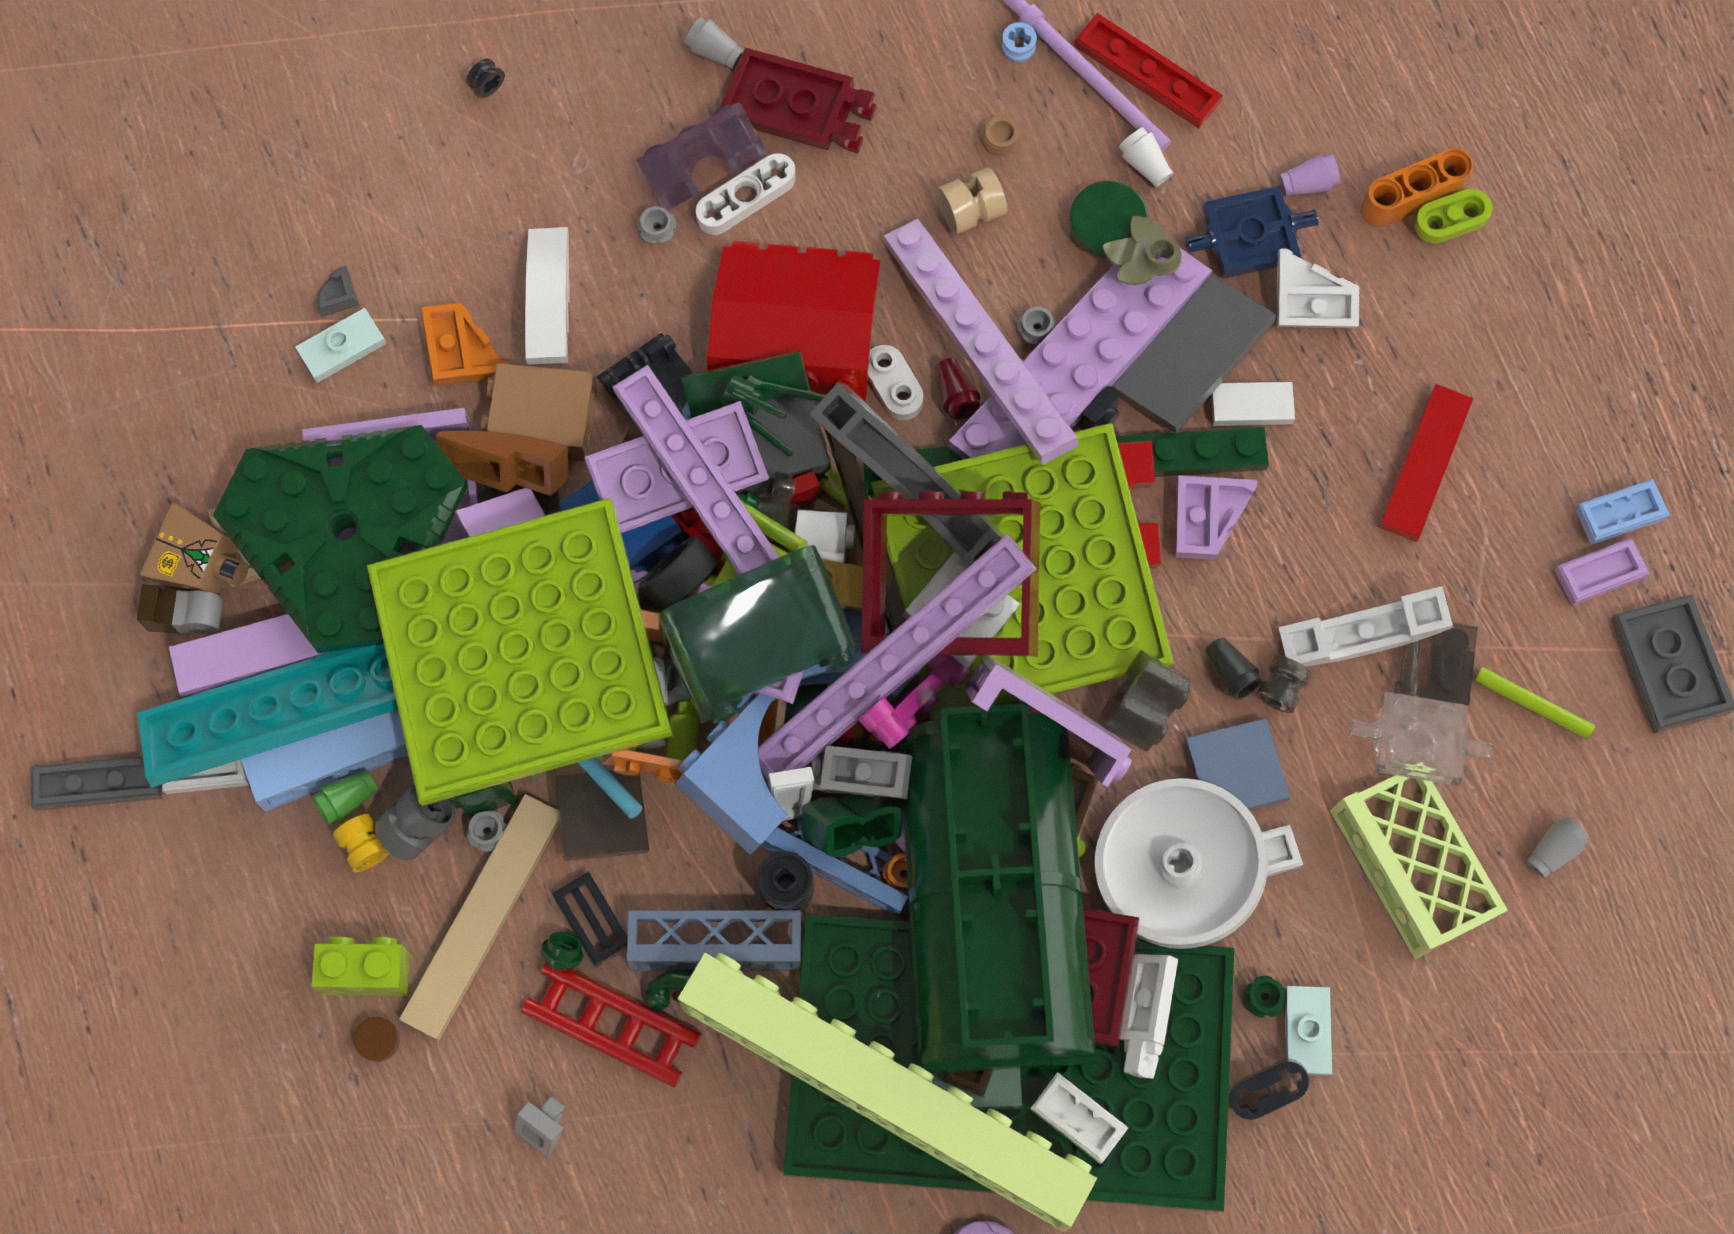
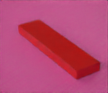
(1148, 70)
(1426, 462)

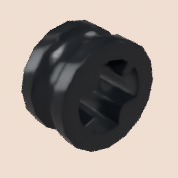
(485, 77)

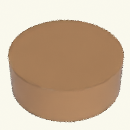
(1001, 135)

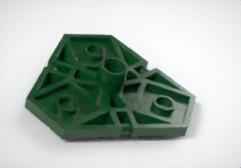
(295, 505)

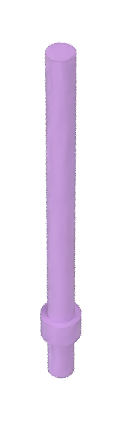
(1036, 19)

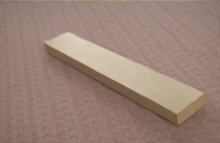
(481, 918)

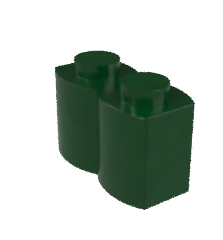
(850, 823)

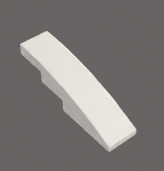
(547, 296)

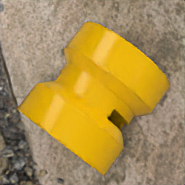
(361, 843)

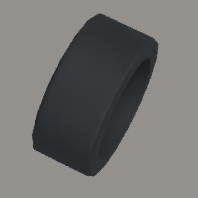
(677, 574)

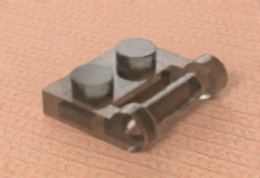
(1448, 669)

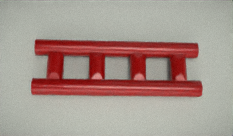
(621, 1048)

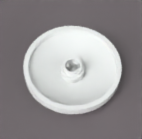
(1182, 862)

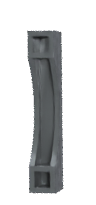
(901, 467)

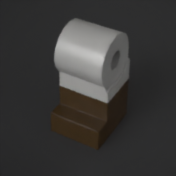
(179, 610)

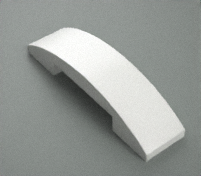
(1368, 630)

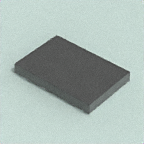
(1673, 663)

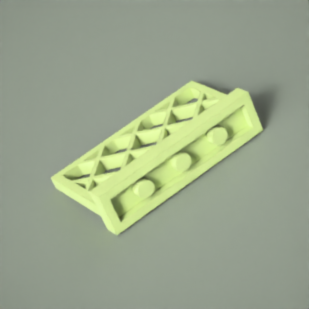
(1394, 884)

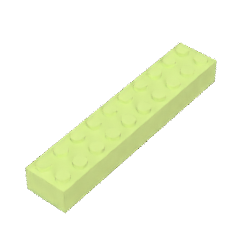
(886, 1092)

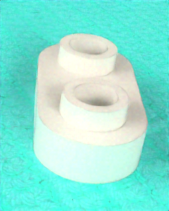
(894, 379)

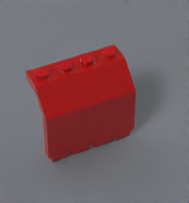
(795, 302)

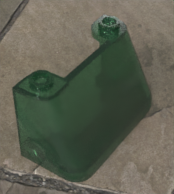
(756, 632)

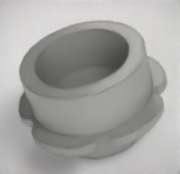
(653, 216)
(1034, 316)
(476, 830)

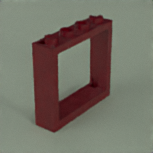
(933, 504)

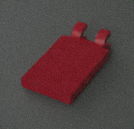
(799, 101)

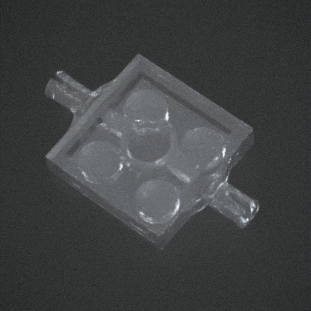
(1421, 738)

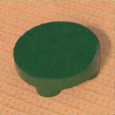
(1104, 215)

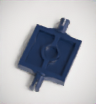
(1250, 230)

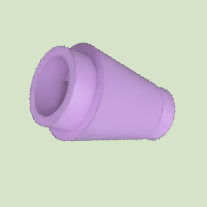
(1311, 176)

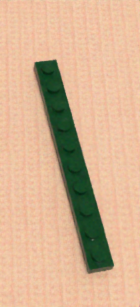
(1172, 453)

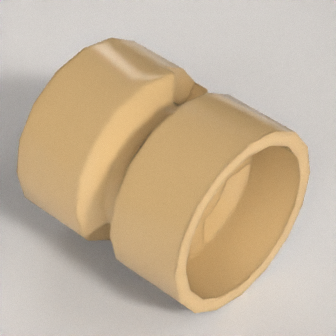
(975, 199)

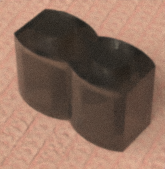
(1145, 701)

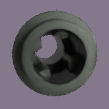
(1233, 669)

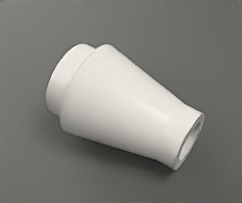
(1146, 156)

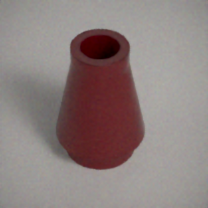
(957, 391)

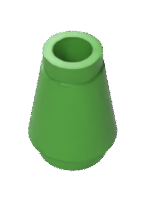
(343, 796)

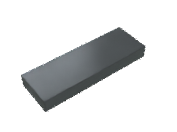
(91, 784)

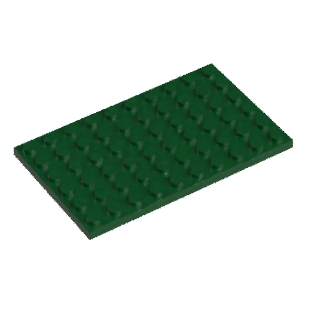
(1174, 1122)

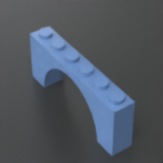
(728, 775)

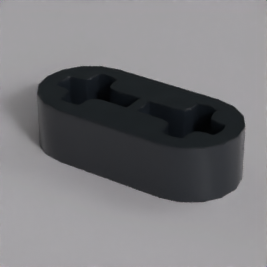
(1273, 1099)

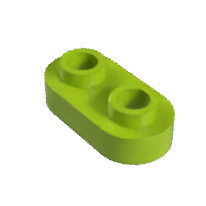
(1450, 215)

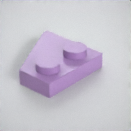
(1207, 513)

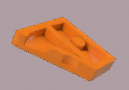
(456, 346)

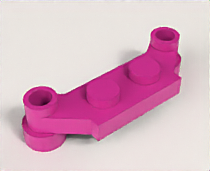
(892, 722)

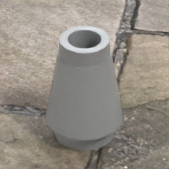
(713, 43)
(1558, 846)

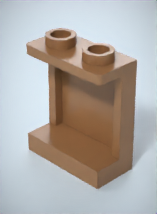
(543, 405)

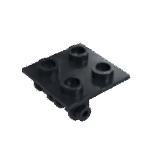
(663, 361)

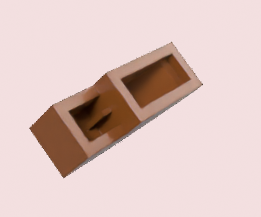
(506, 459)

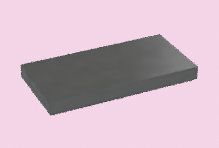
(1194, 353)

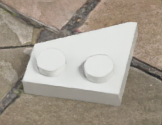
(1313, 296)

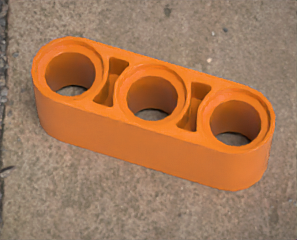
(1428, 174)

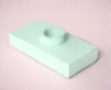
(340, 345)
(1309, 1028)

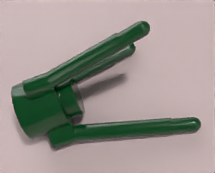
(753, 399)

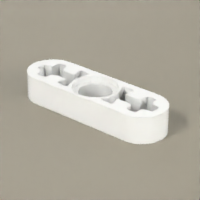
(729, 218)

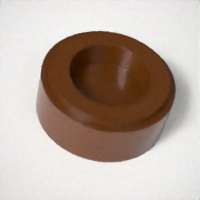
(376, 1039)

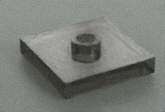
(594, 823)

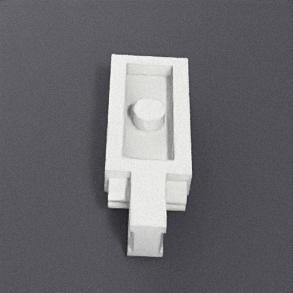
(1147, 1012)

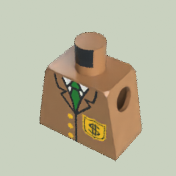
(193, 555)

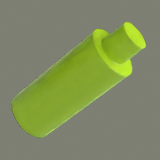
(685, 733)

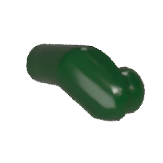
(666, 985)

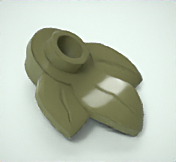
(1138, 254)

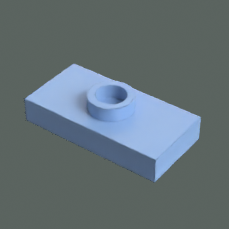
(1622, 511)

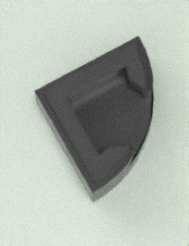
(337, 293)

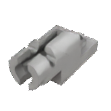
(862, 772)

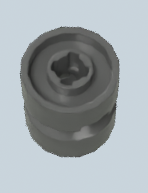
(410, 827)

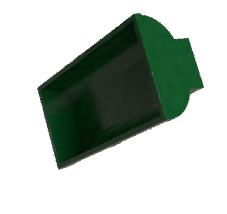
(995, 893)

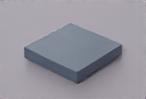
(1240, 762)

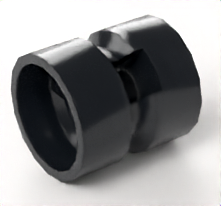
(785, 882)

